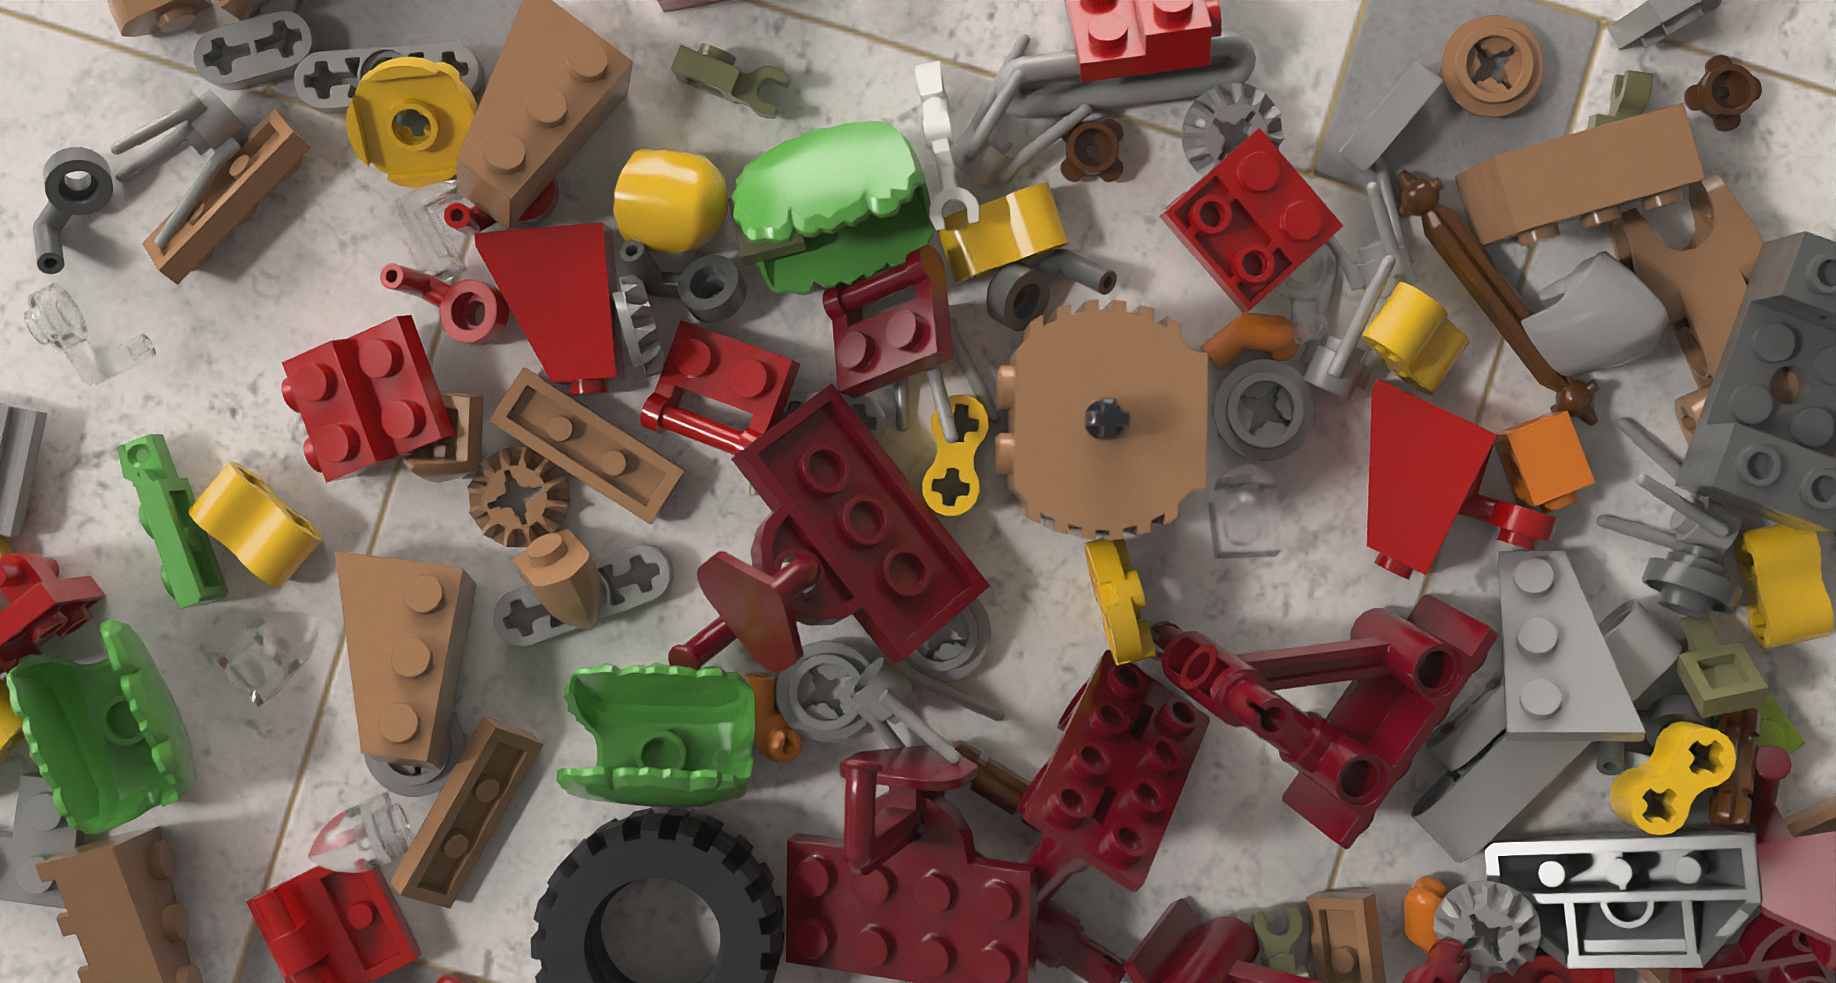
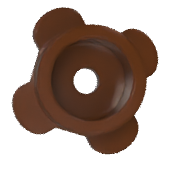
(1741, 87)
(1105, 163)

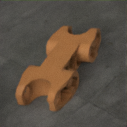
(1700, 284)

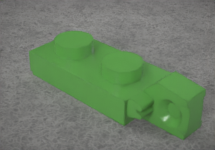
(187, 556)

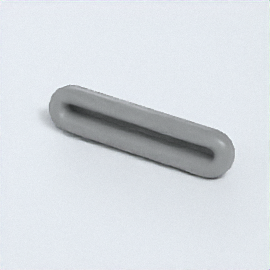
(1055, 86)

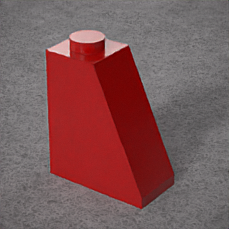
(562, 298)
(1417, 476)

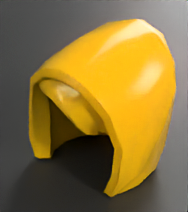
(670, 200)

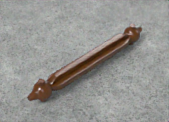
(1490, 290)

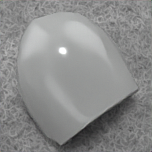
(1596, 318)

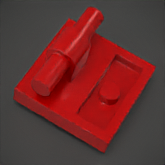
(1251, 221)
(40, 605)
(334, 927)

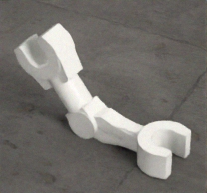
(940, 137)

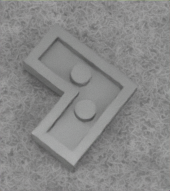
(35, 837)

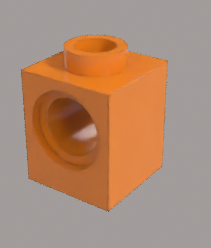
(1544, 461)

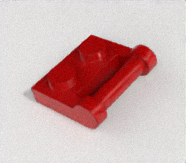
(726, 373)

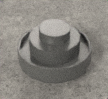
(1693, 582)

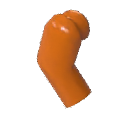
(1253, 332)
(772, 733)
(1420, 911)

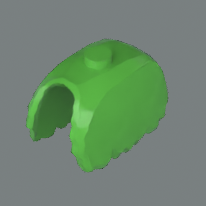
(850, 195)
(103, 732)
(662, 734)

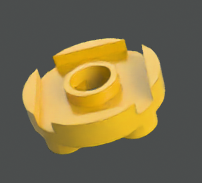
(418, 85)
(1119, 600)

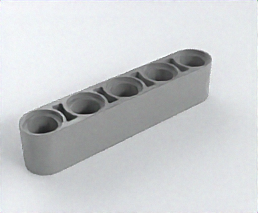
(1487, 792)

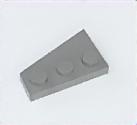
(1555, 657)

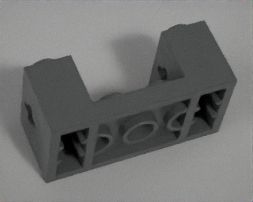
(1746, 442)

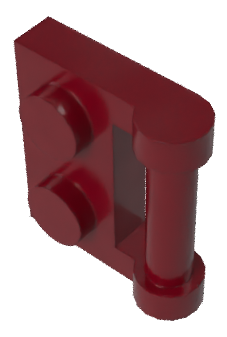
(897, 340)

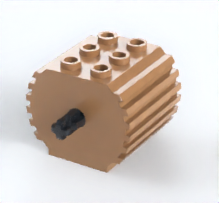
(1103, 420)

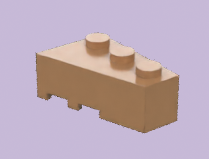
(538, 109)
(1581, 177)
(404, 652)
(123, 909)

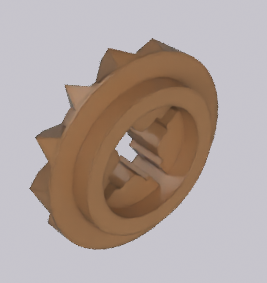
(1520, 73)
(544, 511)

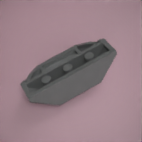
(1633, 893)

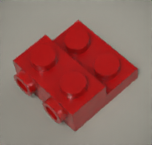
(1141, 35)
(366, 399)

